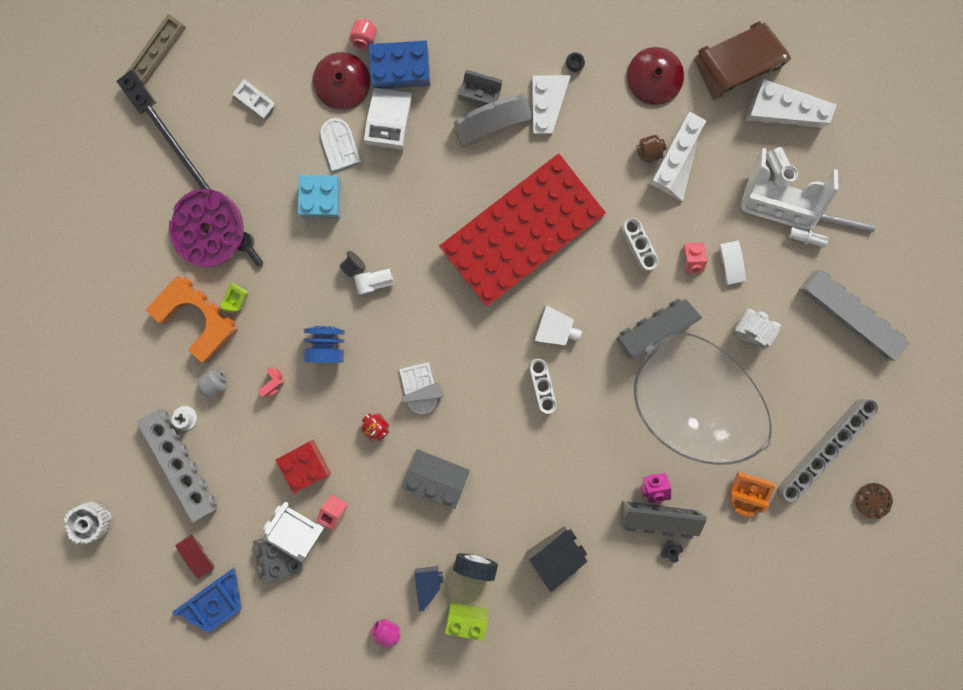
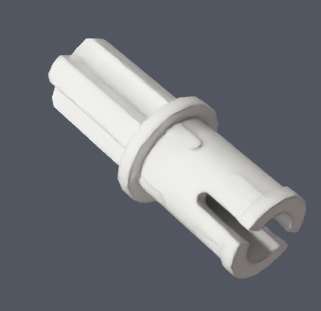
(807, 237)

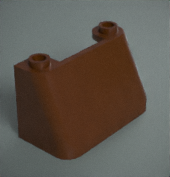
(741, 59)

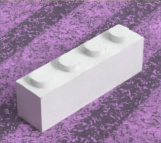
(677, 161)

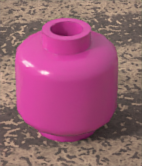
(385, 633)

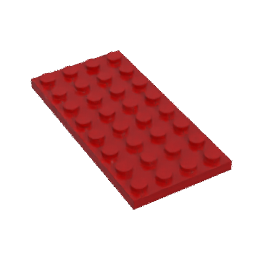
(522, 230)

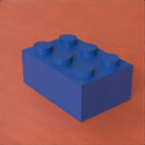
(399, 64)

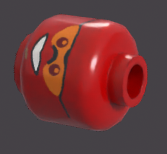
(375, 427)

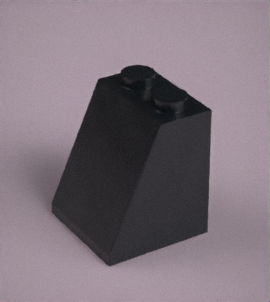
(557, 557)

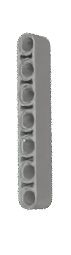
(836, 447)

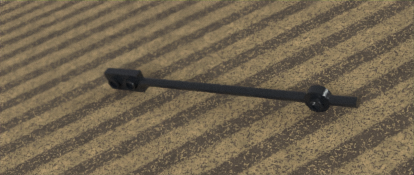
(143, 101)

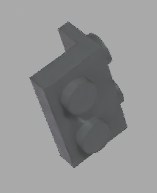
(479, 88)

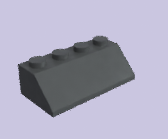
(673, 319)
(662, 519)

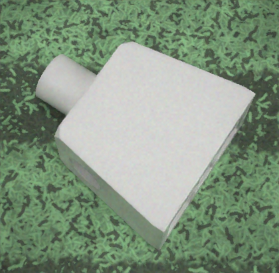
(556, 328)

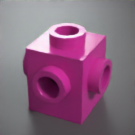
(656, 488)

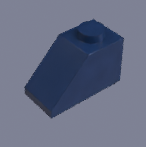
(427, 584)

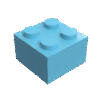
(319, 196)

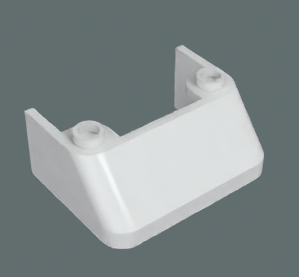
(786, 204)

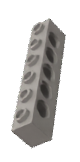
(167, 460)

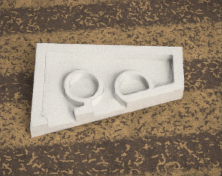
(547, 101)

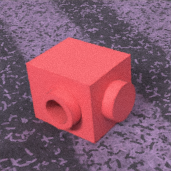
(332, 512)

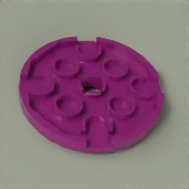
(187, 228)

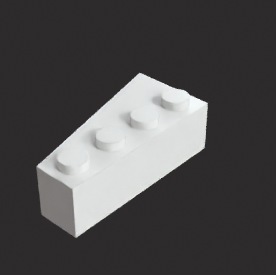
(788, 106)

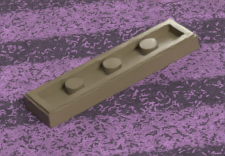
(157, 48)

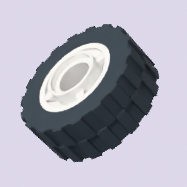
(475, 567)

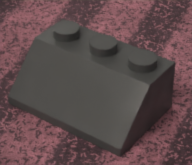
(435, 478)

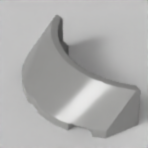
(492, 118)

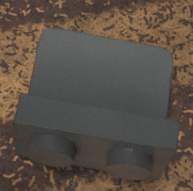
(273, 562)

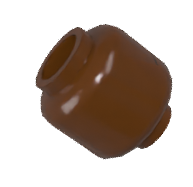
(651, 148)

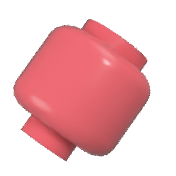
(363, 33)

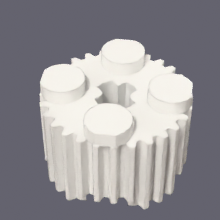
(757, 329)
(89, 513)

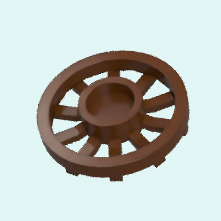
(874, 500)

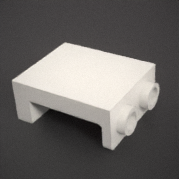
(292, 532)

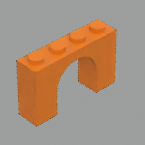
(218, 327)

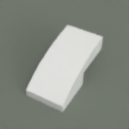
(253, 98)
(733, 262)

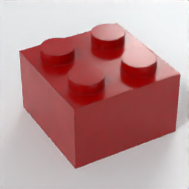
(303, 466)

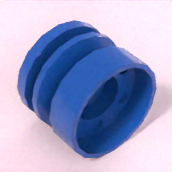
(323, 345)

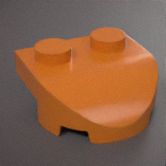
(750, 494)

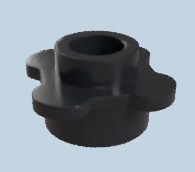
(669, 545)

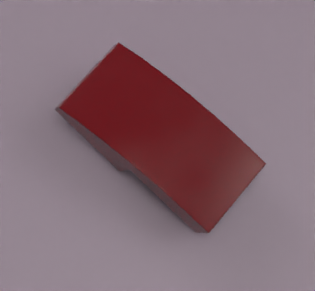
(194, 557)

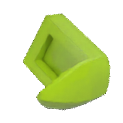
(234, 298)

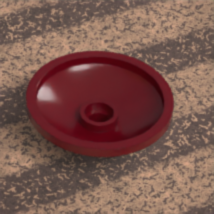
(649, 86)
(349, 90)

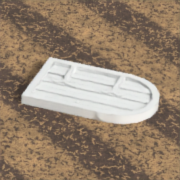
(339, 144)
(415, 379)

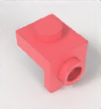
(694, 257)
(271, 387)

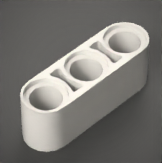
(639, 234)
(548, 393)

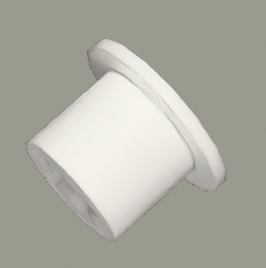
(184, 418)

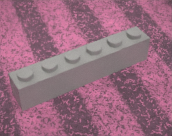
(854, 315)

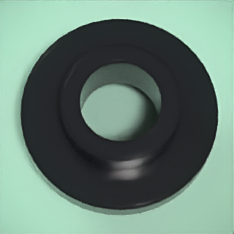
(575, 56)

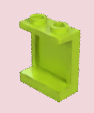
(467, 621)

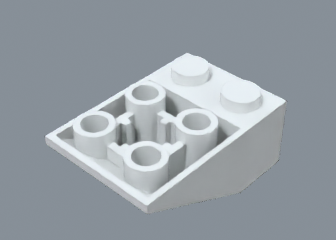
(388, 119)

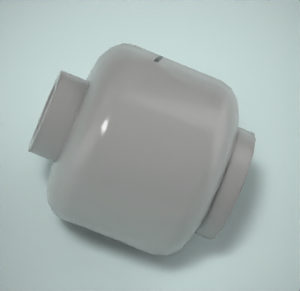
(212, 383)

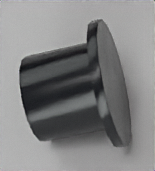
(352, 264)

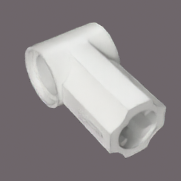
(781, 167)
(369, 282)

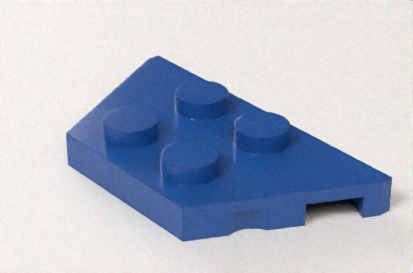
(213, 603)

